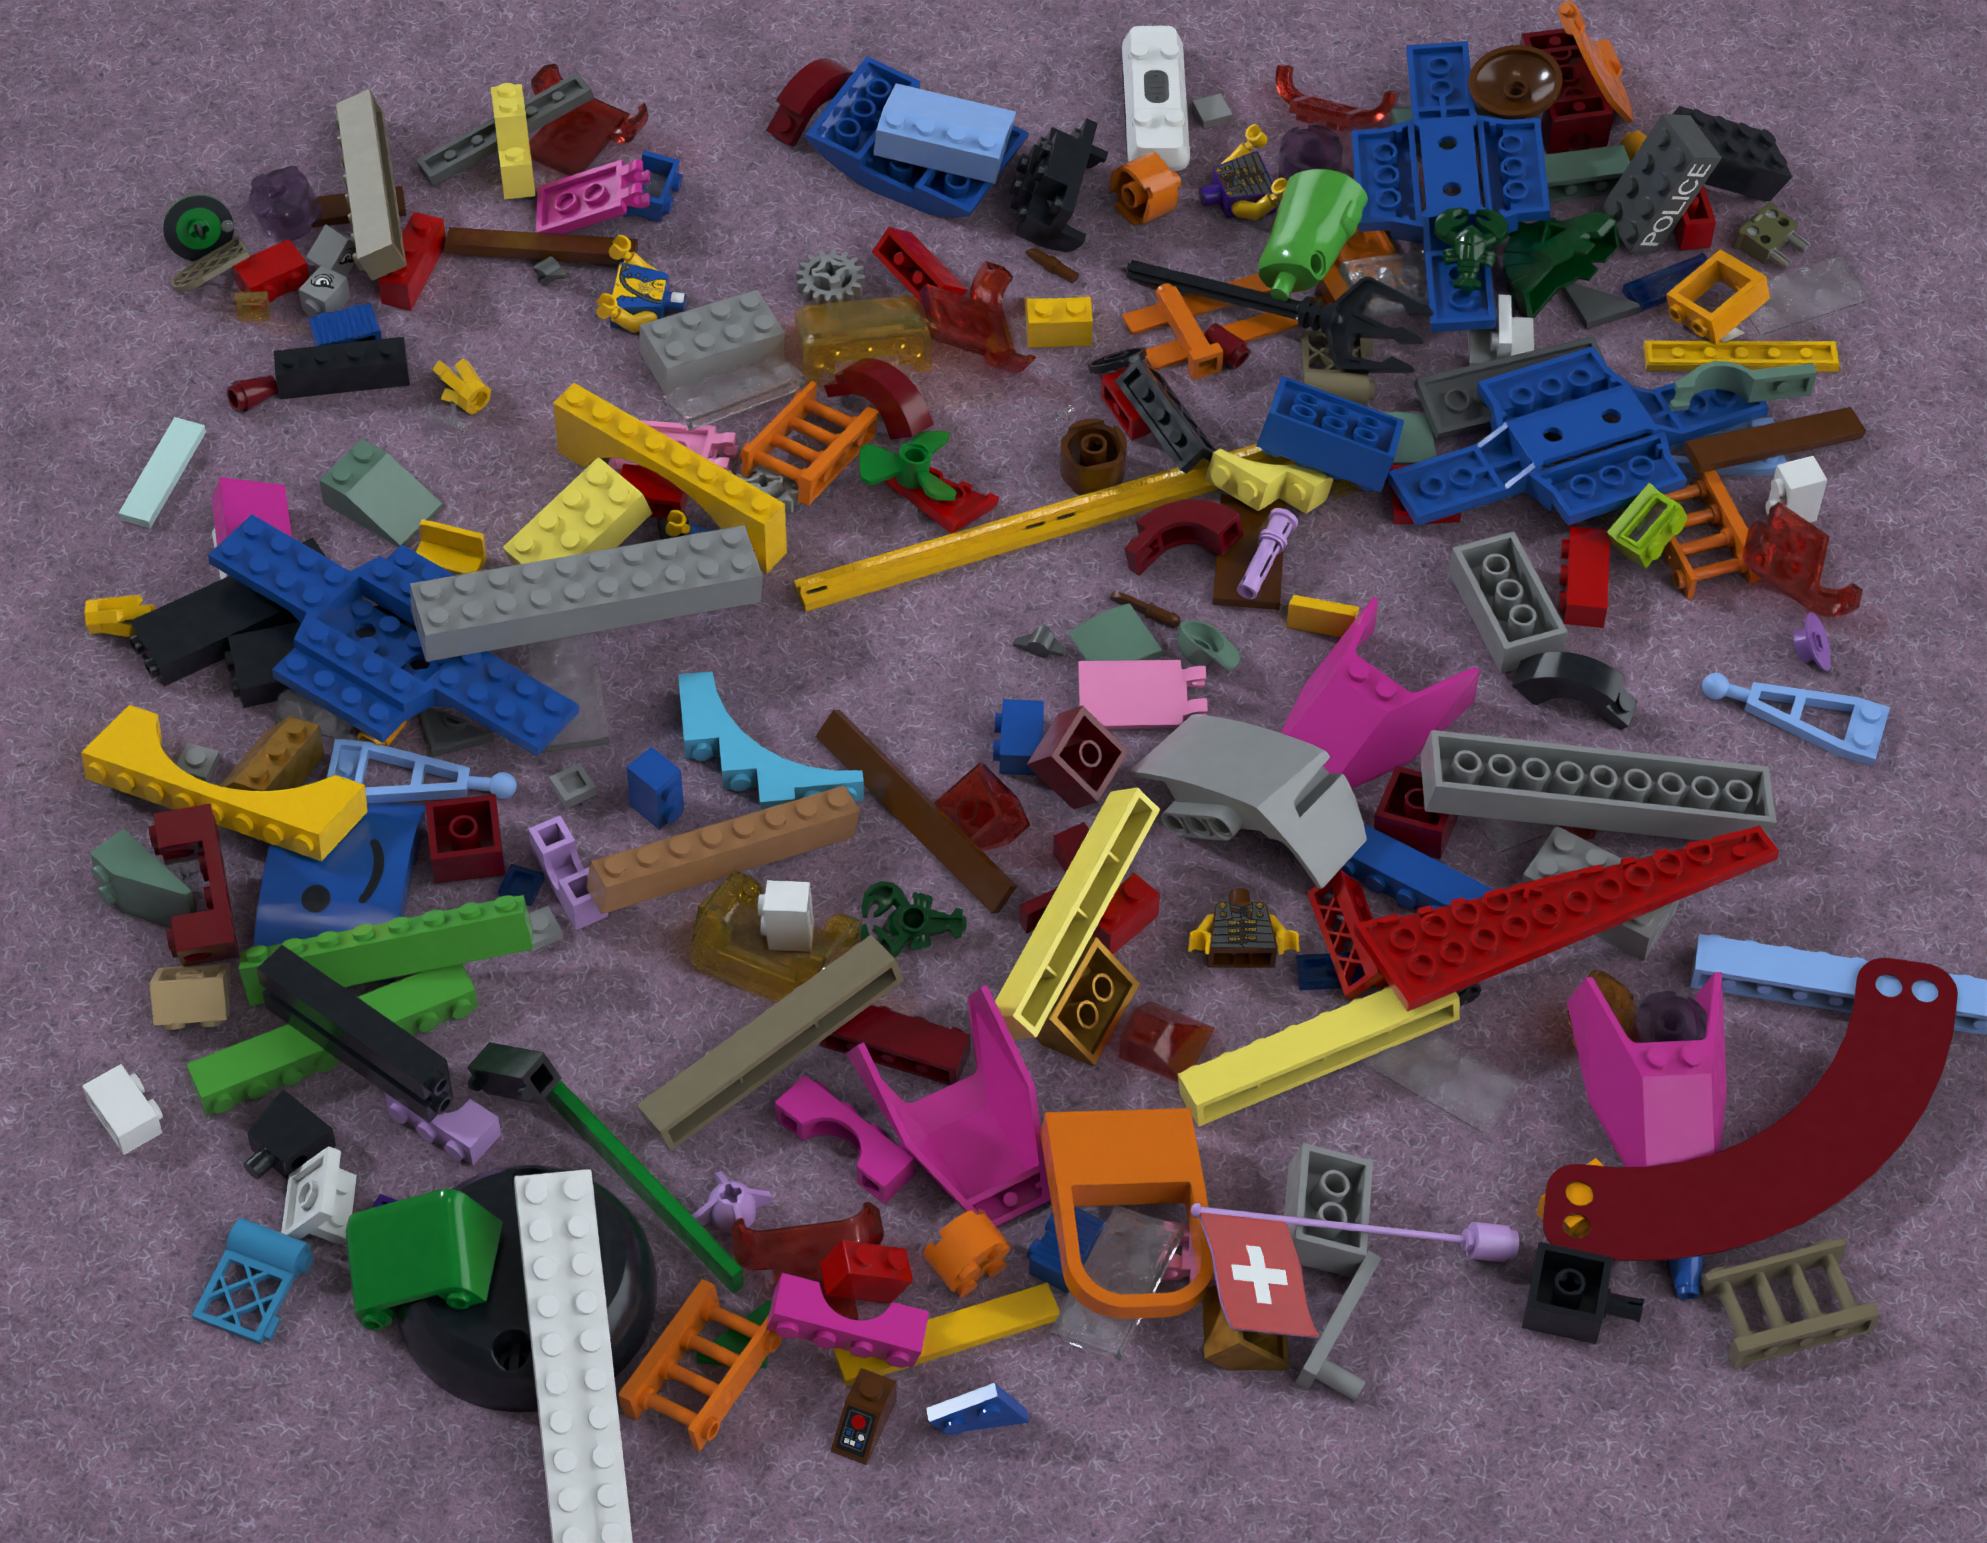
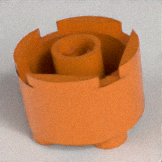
(1145, 189)
(967, 1252)

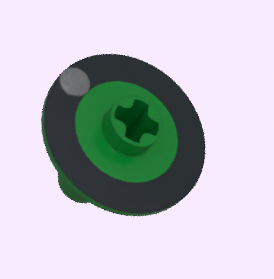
(197, 226)

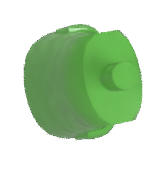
(1310, 230)

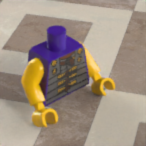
(1243, 182)

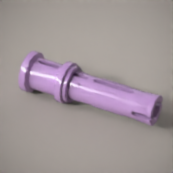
(1271, 542)

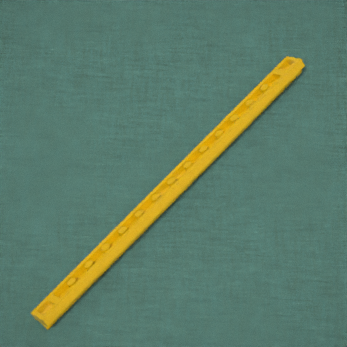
(1011, 532)

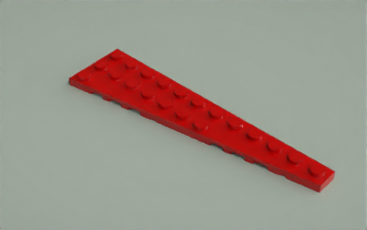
(1479, 938)

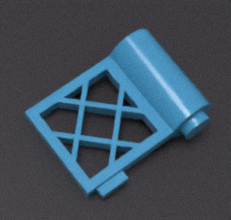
(266, 1253)

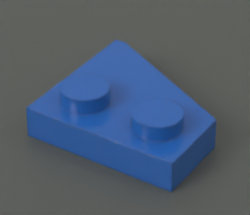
(977, 1410)

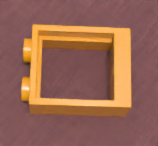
(1750, 295)

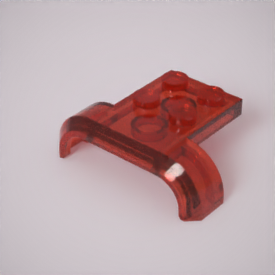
(1337, 115)
(580, 135)
(975, 321)
(1794, 561)
(803, 1247)

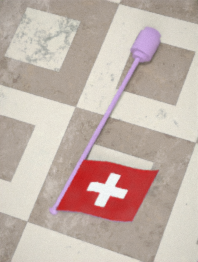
(1262, 1274)

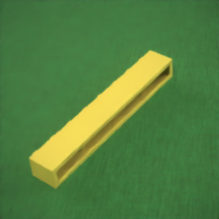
(1075, 911)
(1308, 1052)

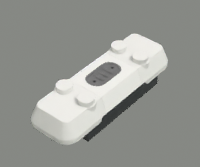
(1155, 95)

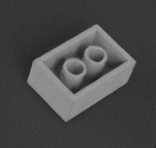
(1329, 1188)

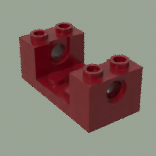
(1581, 112)
(190, 836)

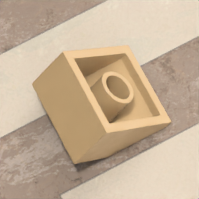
(190, 995)

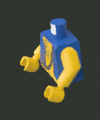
(638, 292)

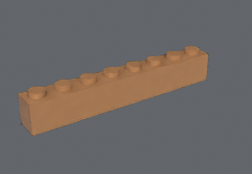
(722, 849)

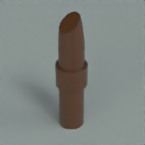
(1053, 265)

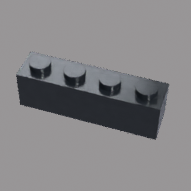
(341, 368)

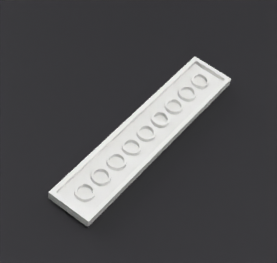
(572, 1358)

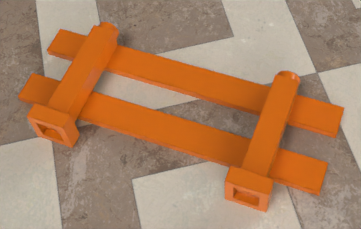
(1191, 342)

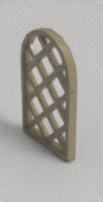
(179, 284)

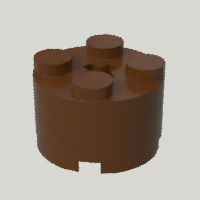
(1092, 456)

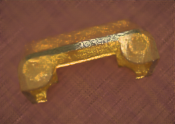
(862, 331)
(731, 946)

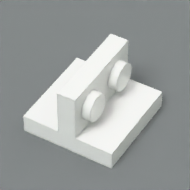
(1509, 337)
(319, 1198)

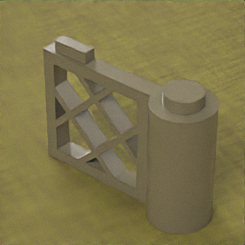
(1350, 386)

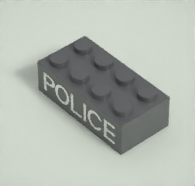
(1661, 182)

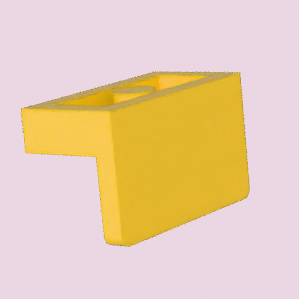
(452, 547)
(1320, 616)

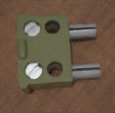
(1767, 234)

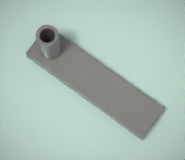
(1317, 1365)

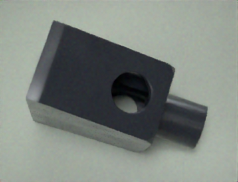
(286, 1137)

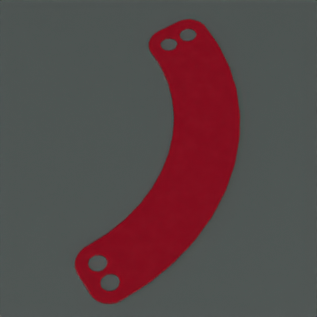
(1795, 1166)

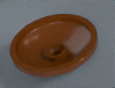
(1515, 82)

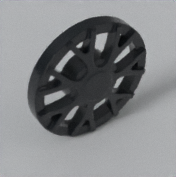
(1117, 360)

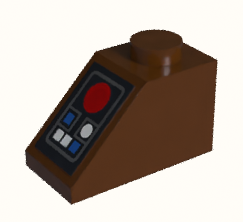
(864, 1416)

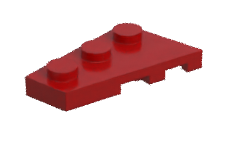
(949, 513)

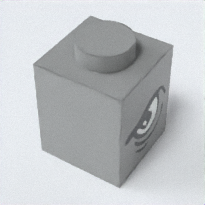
(333, 250)
(324, 292)

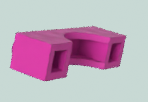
(812, 1111)
(803, 1313)

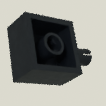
(1572, 1294)

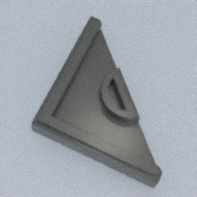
(1598, 307)
(450, 733)

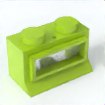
(1647, 526)

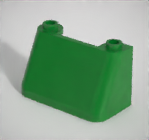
(420, 1250)

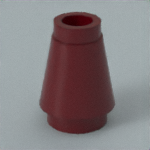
(1234, 348)
(251, 392)

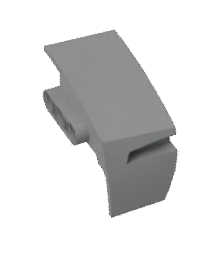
(1256, 779)

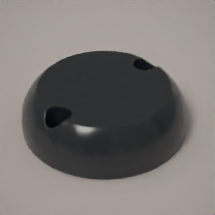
(480, 1347)

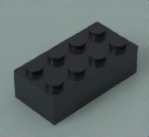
(1748, 156)

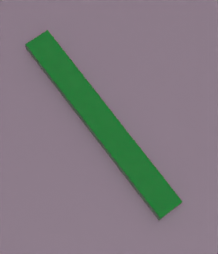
(647, 1187)

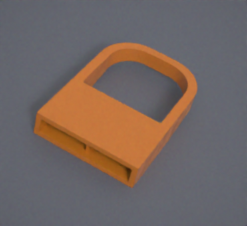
(1124, 1161)

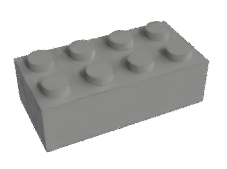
(710, 340)
(1506, 600)
(1567, 853)

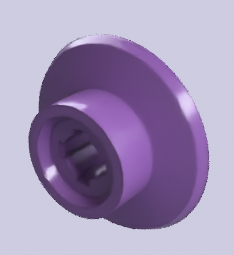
(1813, 643)

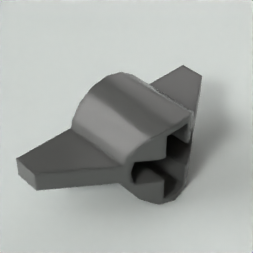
(549, 270)
(1040, 643)

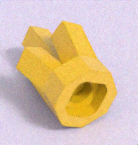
(469, 389)
(109, 613)

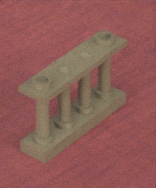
(1787, 1336)

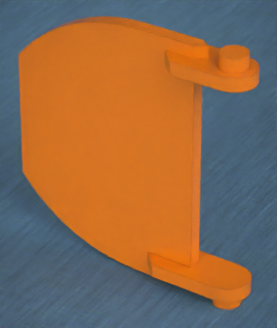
(1600, 60)

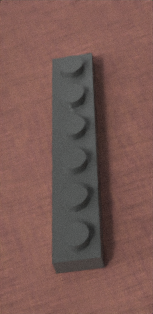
(483, 140)

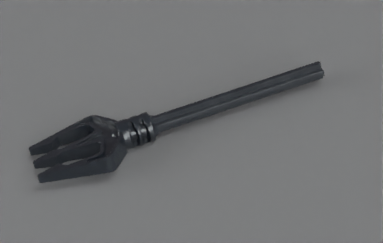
(1340, 321)

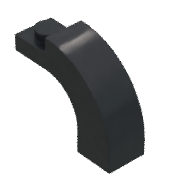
(1578, 678)

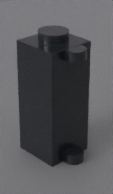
(513, 1073)

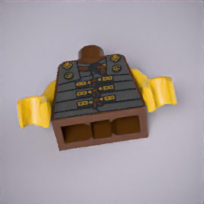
(1242, 934)

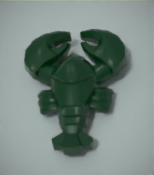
(1470, 243)
(907, 921)

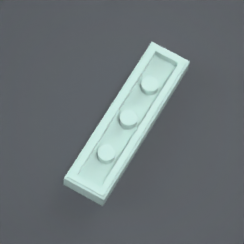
(162, 472)

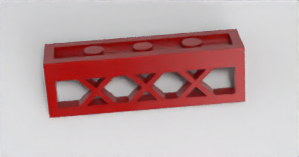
(1354, 908)

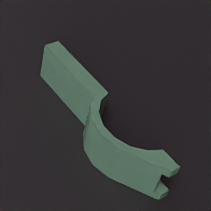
(1747, 383)

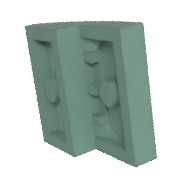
(1416, 439)
(1116, 637)

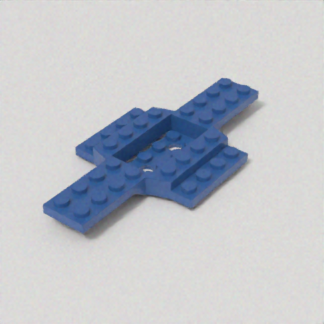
(1509, 172)
(1569, 400)
(371, 677)

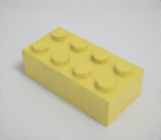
(586, 517)

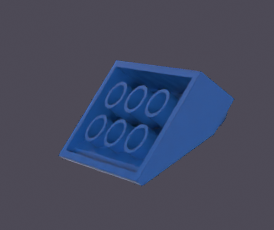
(1330, 434)

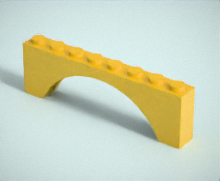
(595, 428)
(297, 819)

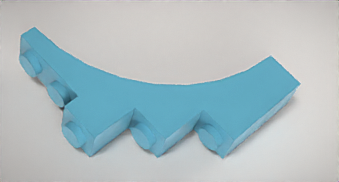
(744, 763)

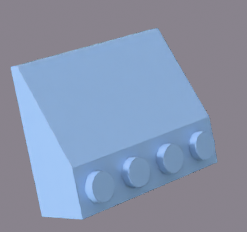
(943, 133)

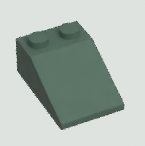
(378, 493)
(138, 881)

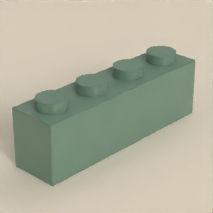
(1584, 172)

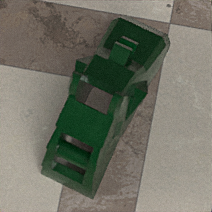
(1554, 255)

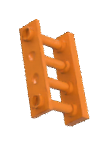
(825, 464)
(1732, 535)
(683, 1336)

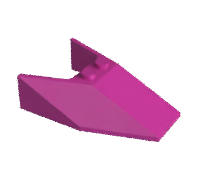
(1366, 716)
(1653, 1097)
(979, 1132)

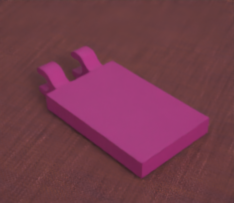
(591, 197)

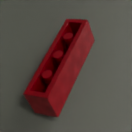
(905, 1043)

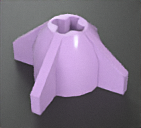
(729, 1202)

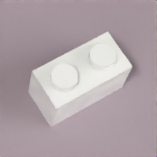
(1799, 487)
(787, 915)
(123, 1108)

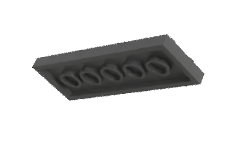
(1452, 396)

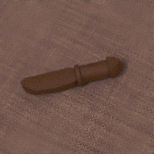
(1150, 610)

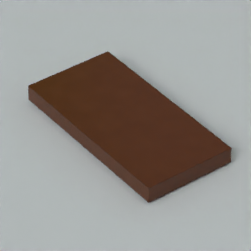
(1234, 563)

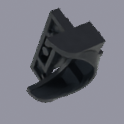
(1054, 174)

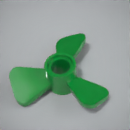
(909, 466)

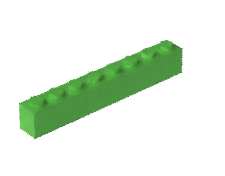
(405, 944)
(288, 1055)

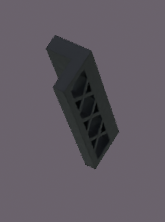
(1165, 415)

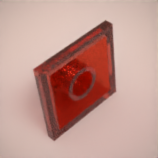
(984, 809)
(1163, 1040)

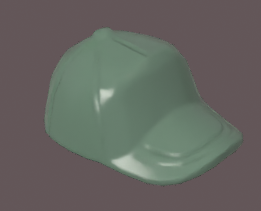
(1206, 644)

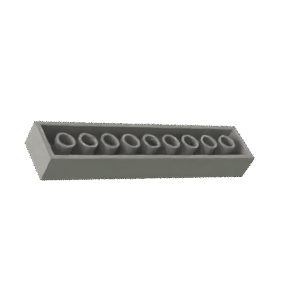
(585, 593)
(1593, 787)

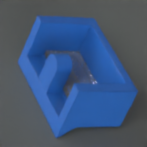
(663, 181)

